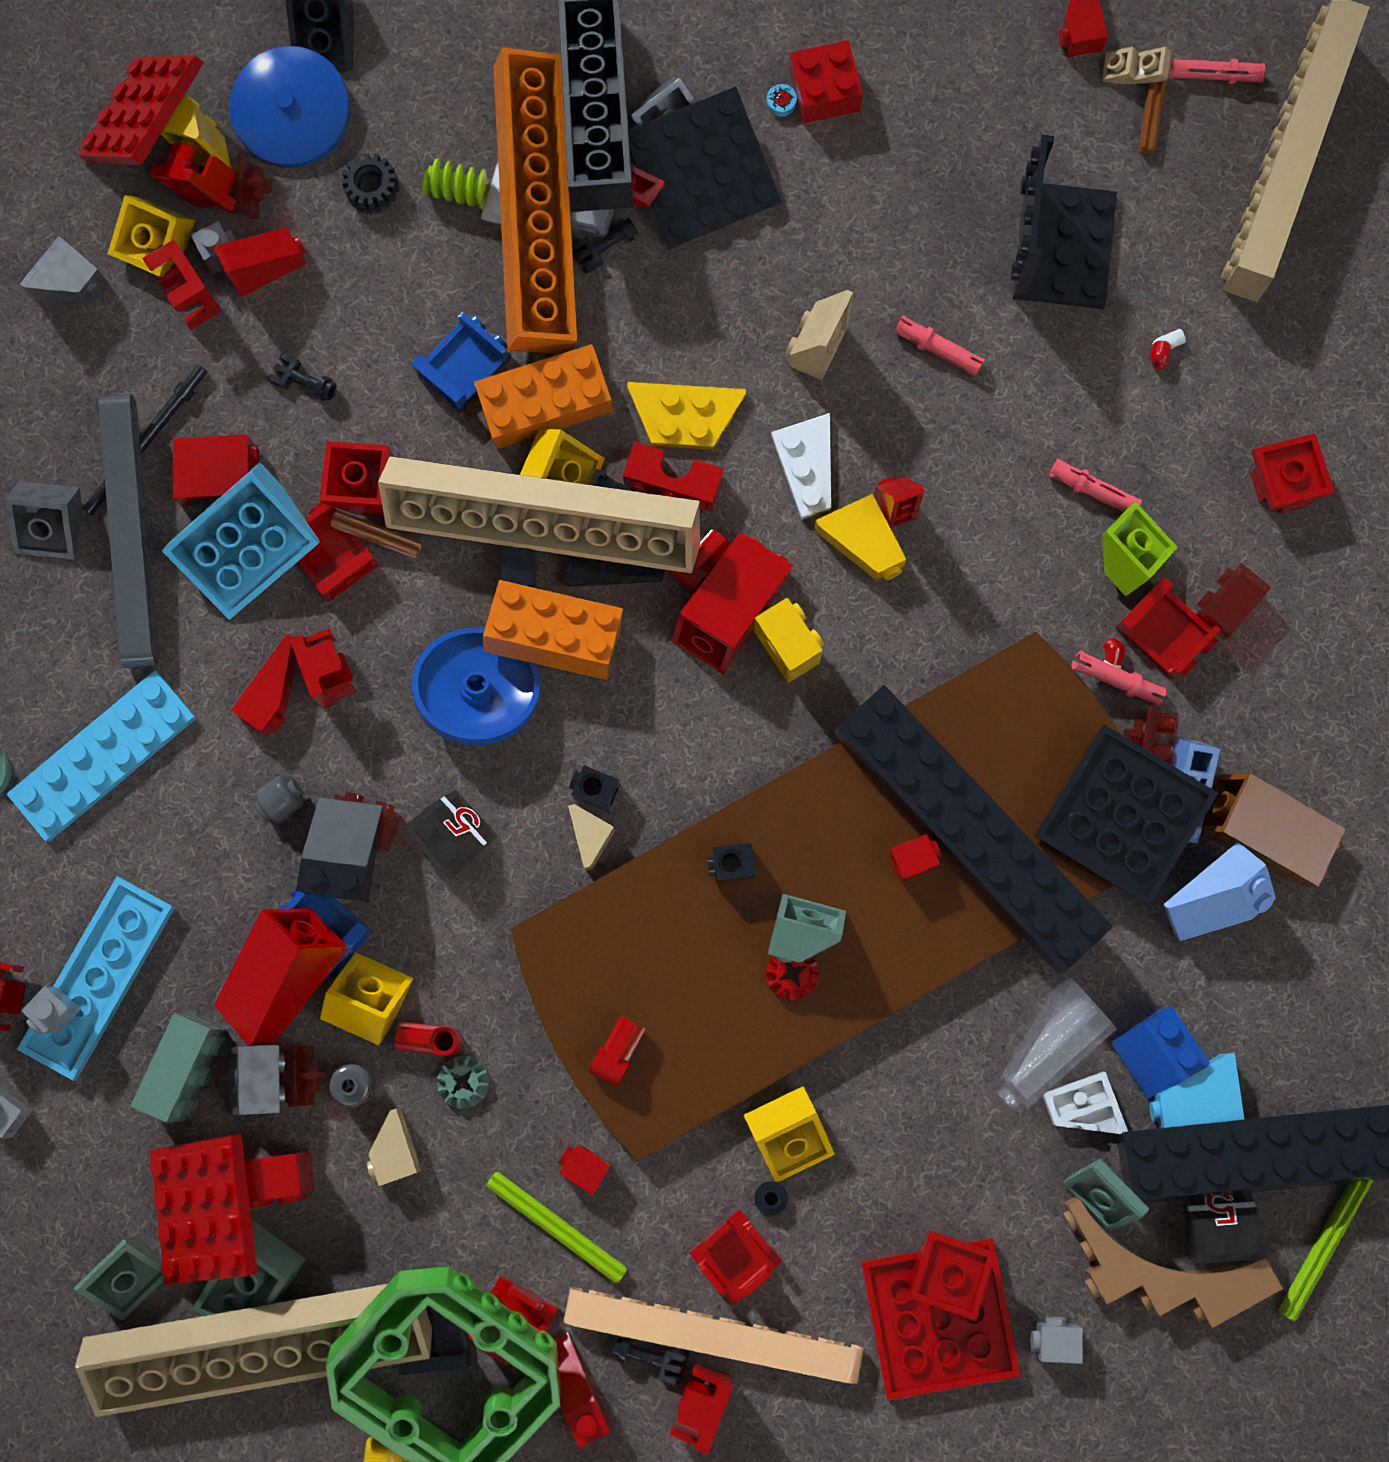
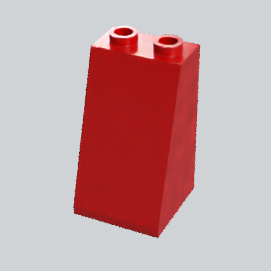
(725, 605)
(277, 972)

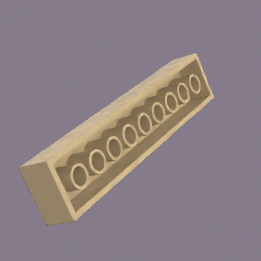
(1293, 149)
(541, 514)
(226, 1352)

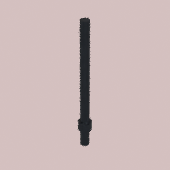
(182, 393)

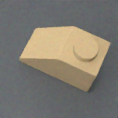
(393, 1151)

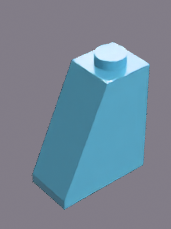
(1201, 1098)

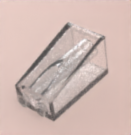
(1056, 1041)

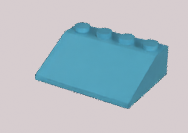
(242, 542)

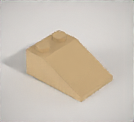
(820, 335)

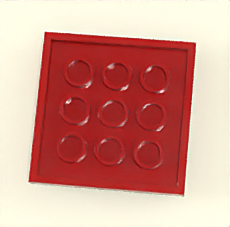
(140, 109)
(203, 1210)
(930, 1347)

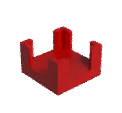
(182, 284)

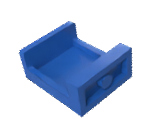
(462, 359)
(338, 918)

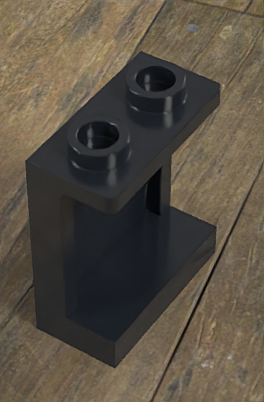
(447, 1351)

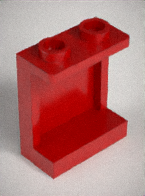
(210, 465)
(338, 558)
(1168, 631)

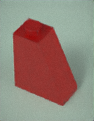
(260, 259)

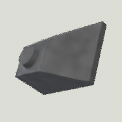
(666, 99)
(63, 278)

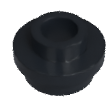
(779, 1190)

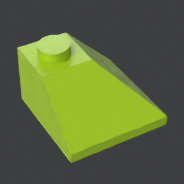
(1134, 549)

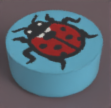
(781, 100)

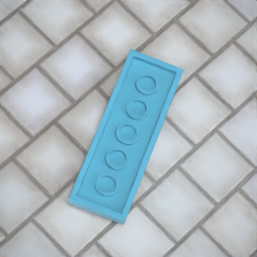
(101, 756)
(100, 974)

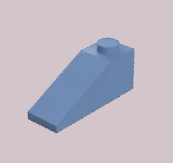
(1197, 761)

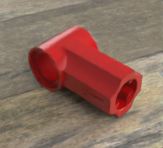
(709, 553)
(426, 1039)
(614, 1057)

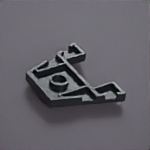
(589, 573)

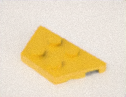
(684, 414)

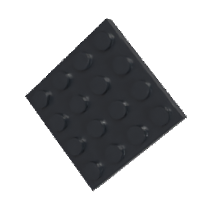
(707, 167)
(1126, 814)

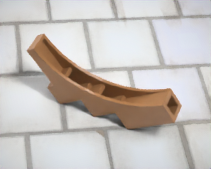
(1214, 1292)

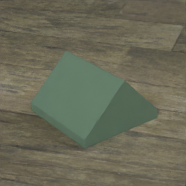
(123, 1278)

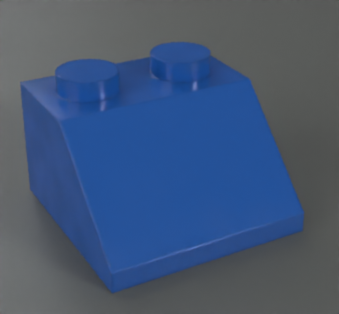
(1159, 1052)

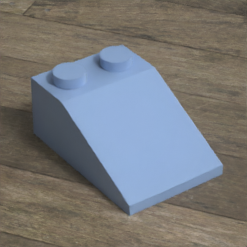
(1222, 895)

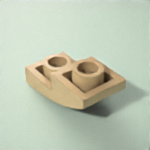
(1131, 67)

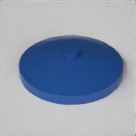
(290, 107)
(473, 693)

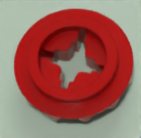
(787, 988)

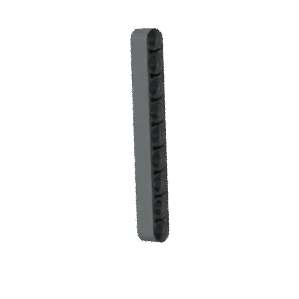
(128, 531)

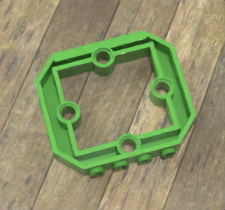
(399, 1420)

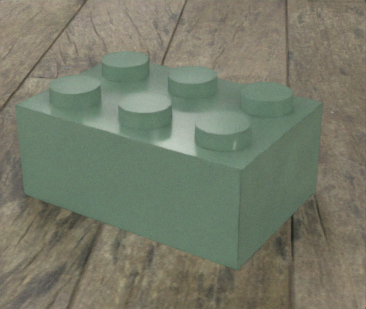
(179, 1068)

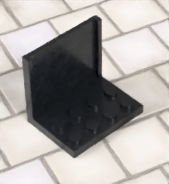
(1062, 239)

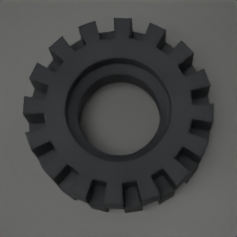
(366, 167)

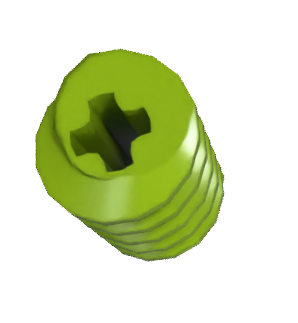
(456, 184)

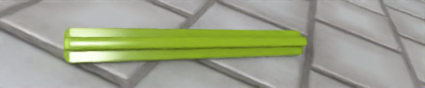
(556, 1227)
(1323, 1249)

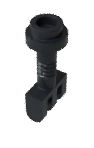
(592, 251)
(323, 388)
(671, 1363)

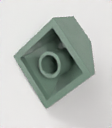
(804, 929)

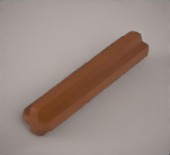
(1151, 117)
(376, 534)

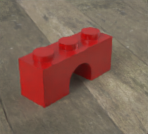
(645, 474)

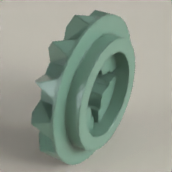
(478, 1080)

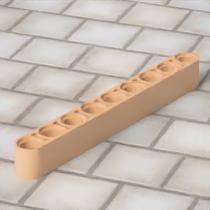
(714, 1337)

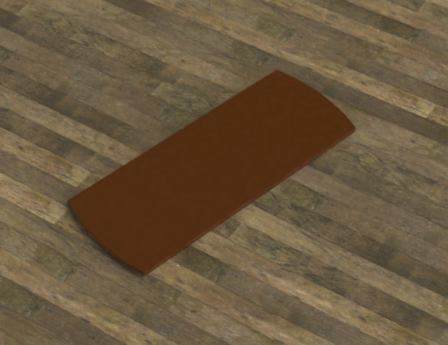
(693, 953)

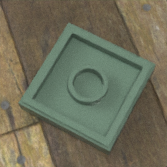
(1105, 1196)

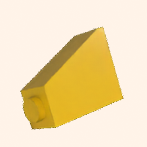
(864, 538)

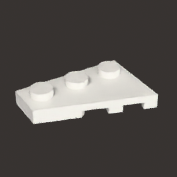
(807, 463)

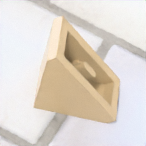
(591, 835)

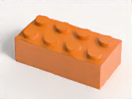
(544, 396)
(552, 630)

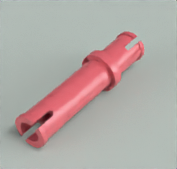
(1254, 71)
(934, 343)
(1084, 482)
(1131, 684)

